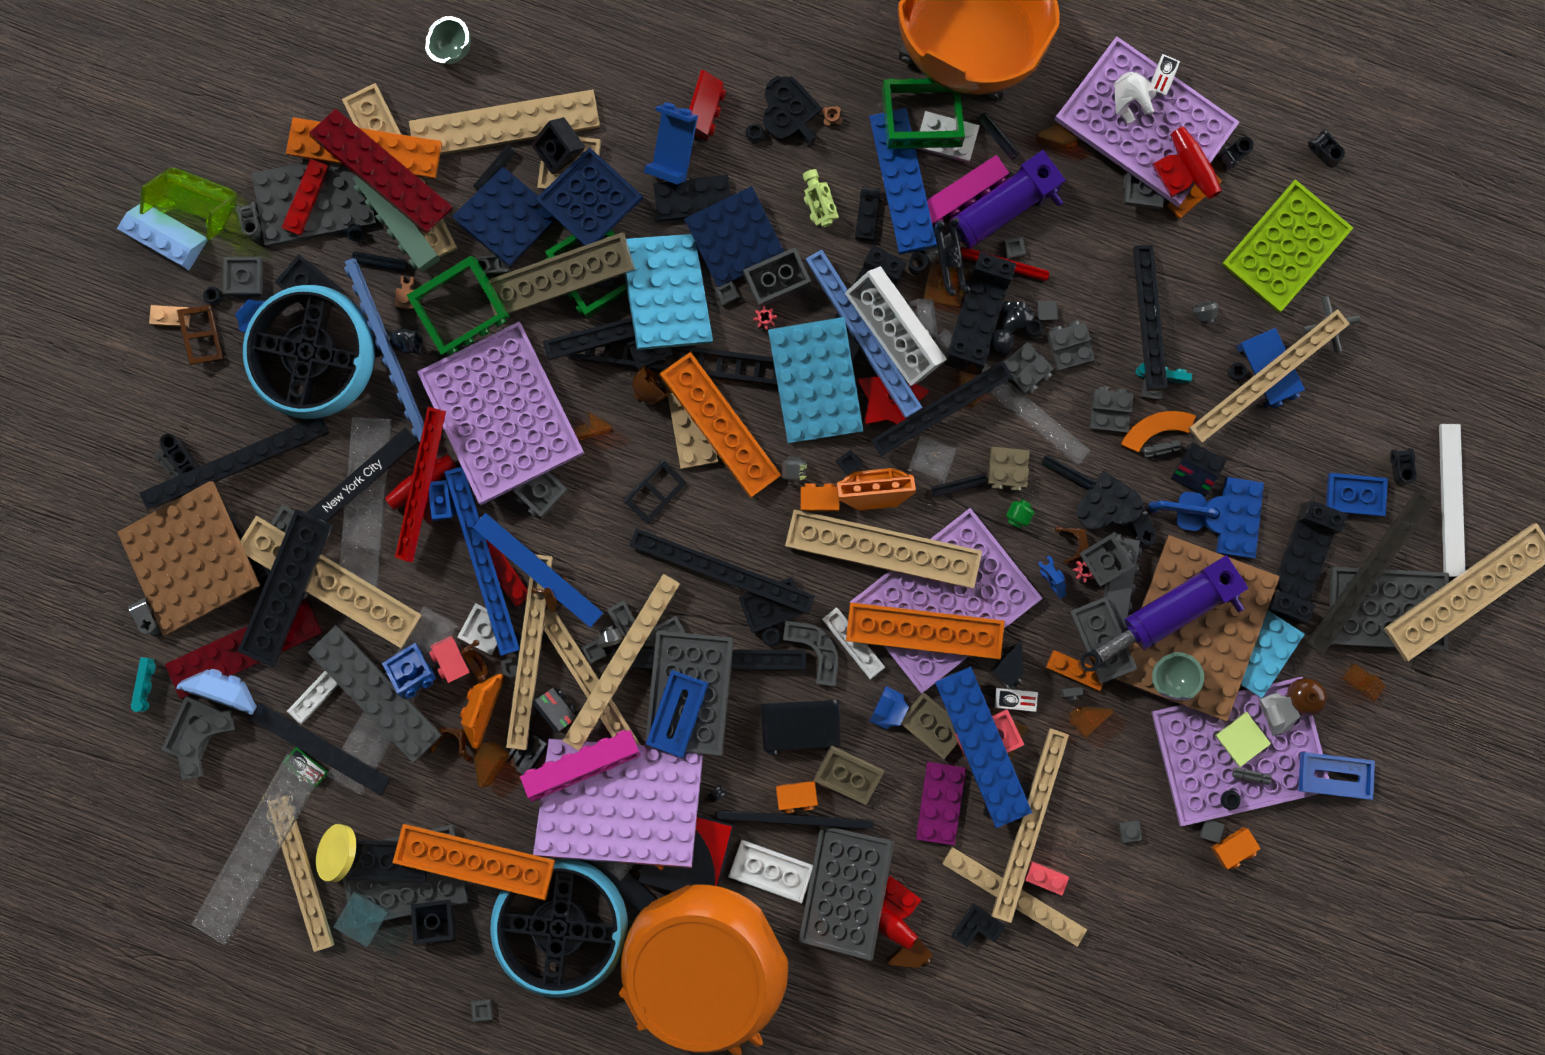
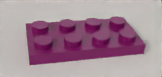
(940, 803)

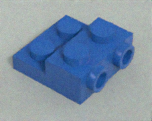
(409, 671)

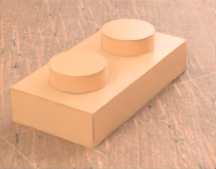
(166, 316)

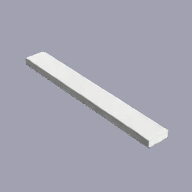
(1452, 499)

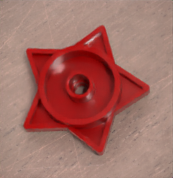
(879, 406)

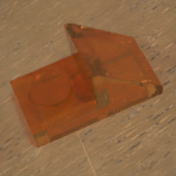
(597, 427)
(1361, 680)

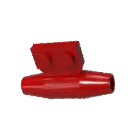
(1189, 166)
(399, 495)
(898, 905)

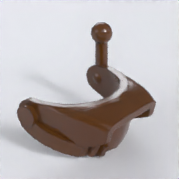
(1081, 536)
(551, 601)
(469, 654)
(455, 733)

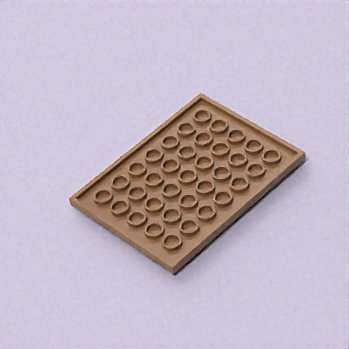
(1217, 640)

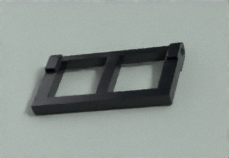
(627, 500)

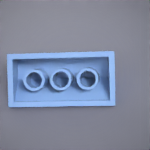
(163, 235)

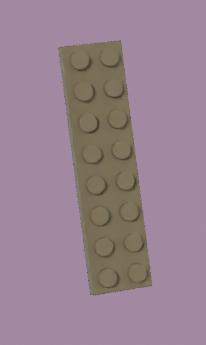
(563, 273)

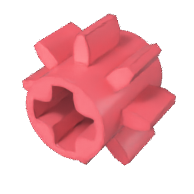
(764, 313)
(1079, 569)

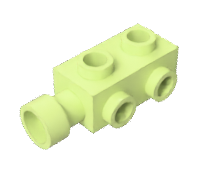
(819, 200)

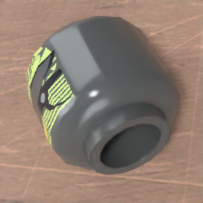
(794, 469)

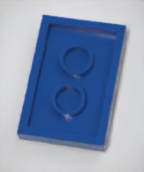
(1357, 494)

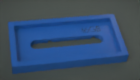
(658, 734)
(1362, 768)

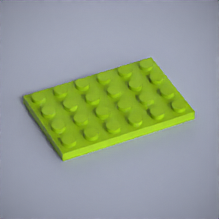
(1287, 246)

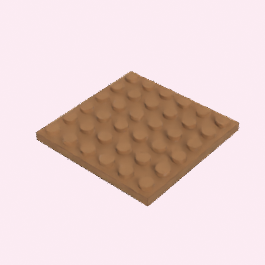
(188, 558)

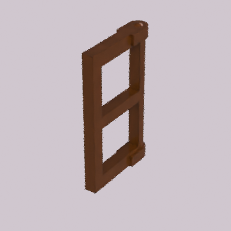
(213, 332)

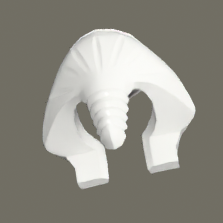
(1133, 87)

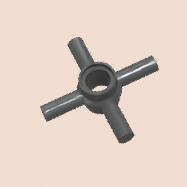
(1328, 310)

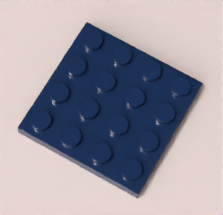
(589, 198)
(504, 217)
(733, 235)

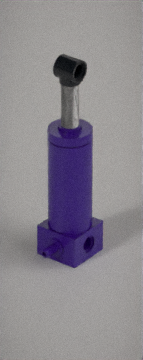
(1032, 184)
(1174, 610)

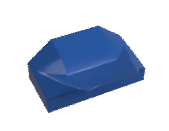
(246, 313)
(441, 501)
(889, 709)

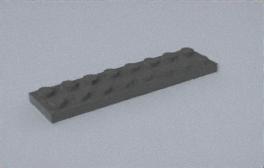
(375, 693)

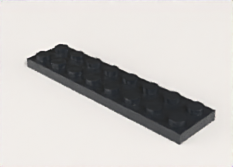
(285, 587)

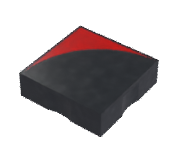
(709, 856)

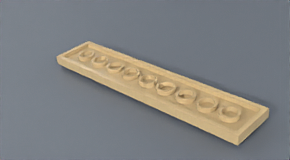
(371, 112)
(507, 122)
(883, 549)
(339, 587)
(1468, 593)

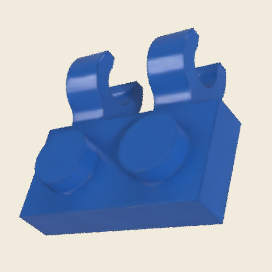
(1054, 577)

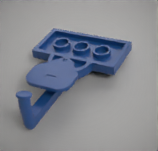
(1234, 513)

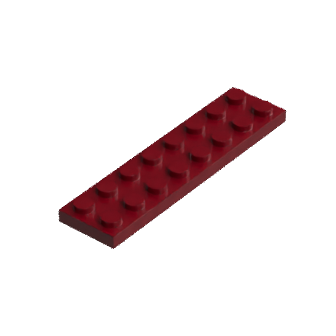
(380, 171)
(223, 652)

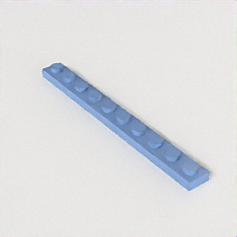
(382, 342)
(871, 347)

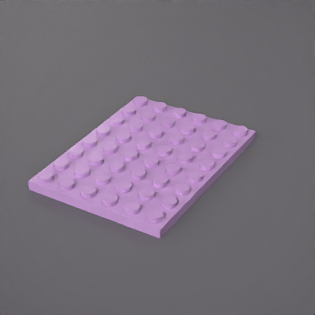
(1147, 139)
(500, 413)
(998, 594)
(1202, 768)
(626, 814)

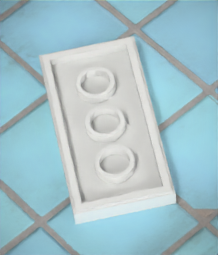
(771, 871)

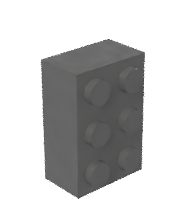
(777, 278)

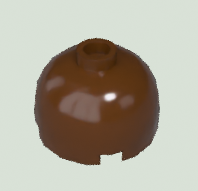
(648, 388)
(1307, 696)

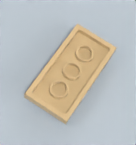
(691, 444)

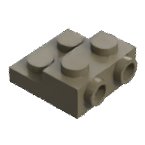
(1008, 468)

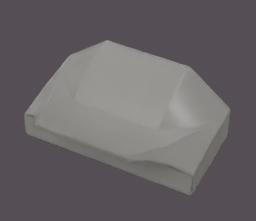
(1278, 713)

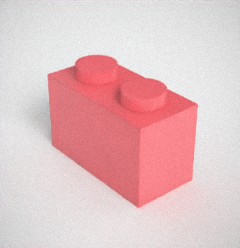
(449, 659)
(1046, 878)

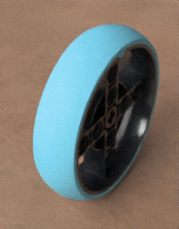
(257, 340)
(552, 982)

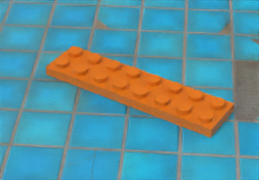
(415, 153)
(720, 424)
(925, 630)
(474, 861)

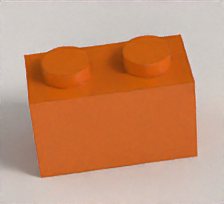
(819, 498)
(796, 796)
(1236, 848)

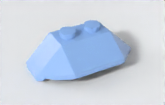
(220, 689)

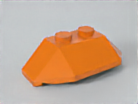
(876, 488)
(480, 708)

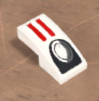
(1164, 74)
(1016, 699)

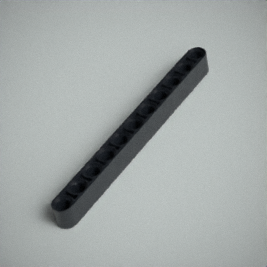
(189, 464)

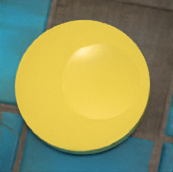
(336, 853)

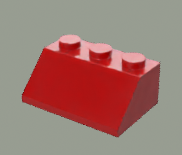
(706, 103)

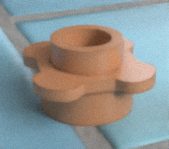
(832, 111)

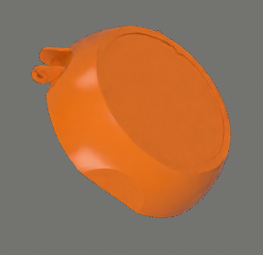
(977, 42)
(703, 970)

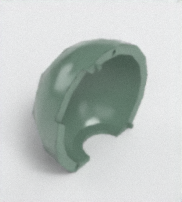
(448, 40)
(1178, 676)

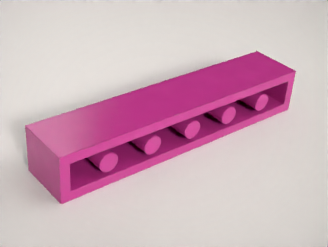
(967, 189)
(580, 765)

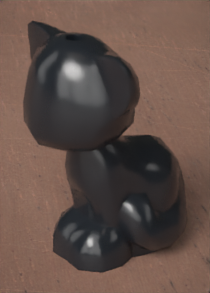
(1017, 317)
(403, 340)

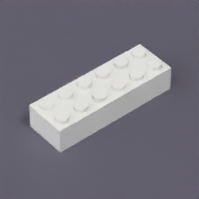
(895, 326)

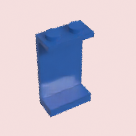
(673, 144)
(1262, 351)

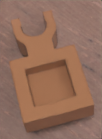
(401, 299)

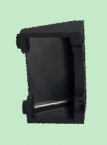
(800, 725)

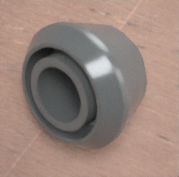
(1206, 311)
(609, 637)

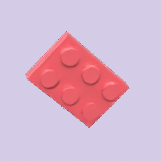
(1007, 731)

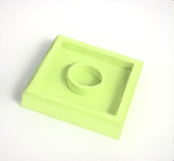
(1242, 739)

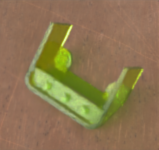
(190, 194)

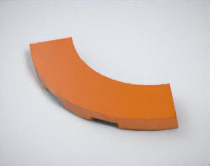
(1155, 424)

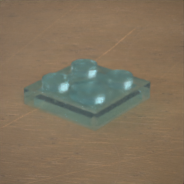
(361, 919)

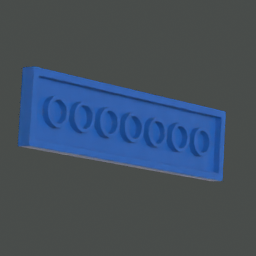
(903, 187)
(983, 747)

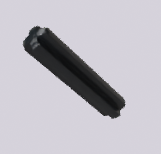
(998, 135)
(495, 166)
(380, 261)
(1068, 472)
(958, 485)

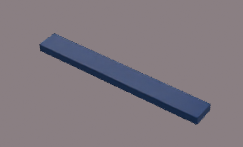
(537, 570)

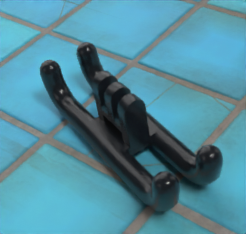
(951, 256)

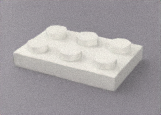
(937, 122)

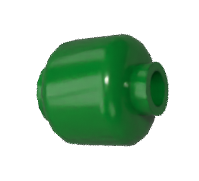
(1020, 513)

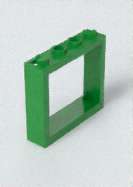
(920, 139)
(450, 274)
(602, 302)

